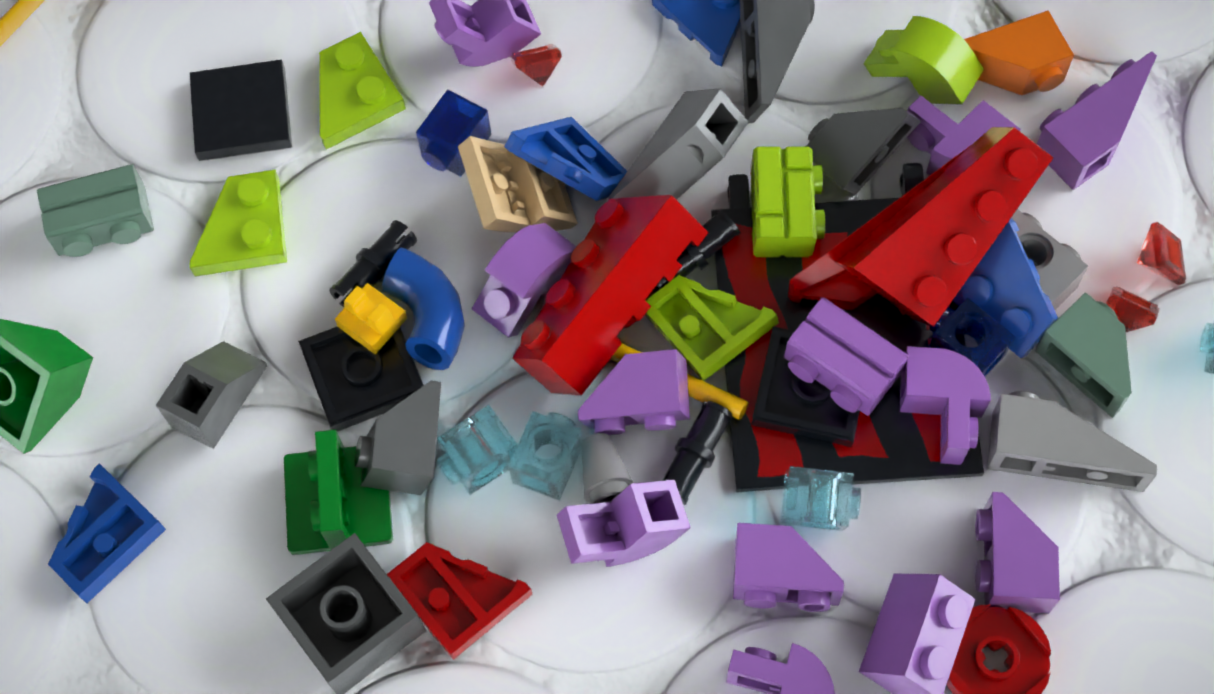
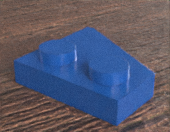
(708, 21)
(569, 155)
(1010, 291)
(103, 536)

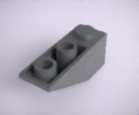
(684, 146)

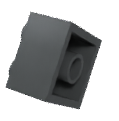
(346, 614)

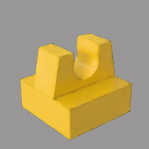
(370, 317)

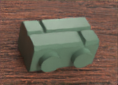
(95, 211)

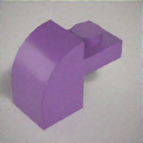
(484, 30)
(945, 137)
(520, 274)
(947, 386)
(627, 528)
(761, 672)

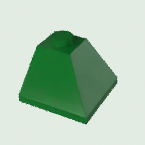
(38, 381)

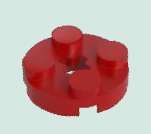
(1018, 636)

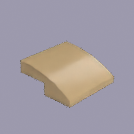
(513, 191)

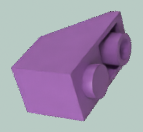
(640, 390)
(1018, 560)
(780, 566)

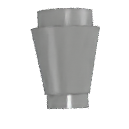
(602, 469)

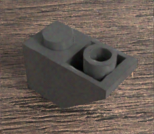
(210, 392)

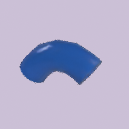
(434, 305)

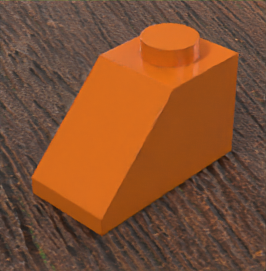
(1023, 55)

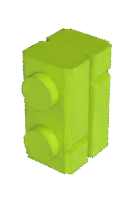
(784, 202)

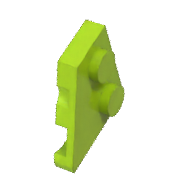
(353, 91)
(243, 226)
(706, 324)

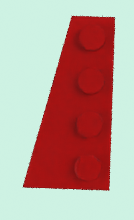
(948, 227)
(605, 289)

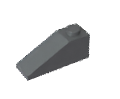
(769, 42)

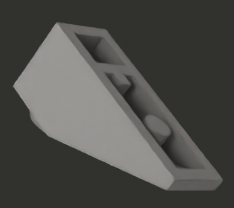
(1054, 443)

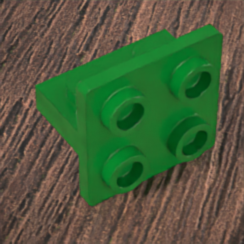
(328, 502)

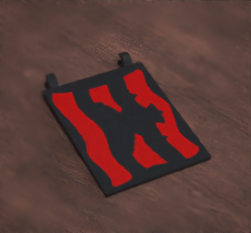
(887, 442)

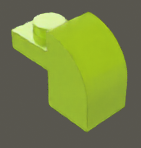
(931, 57)

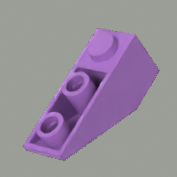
(1091, 130)

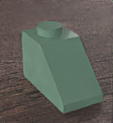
(1091, 352)

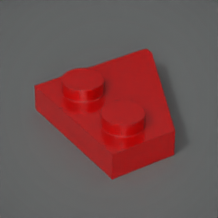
(456, 596)

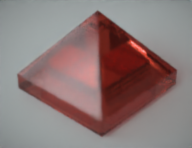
(537, 62)
(1163, 254)
(1131, 309)

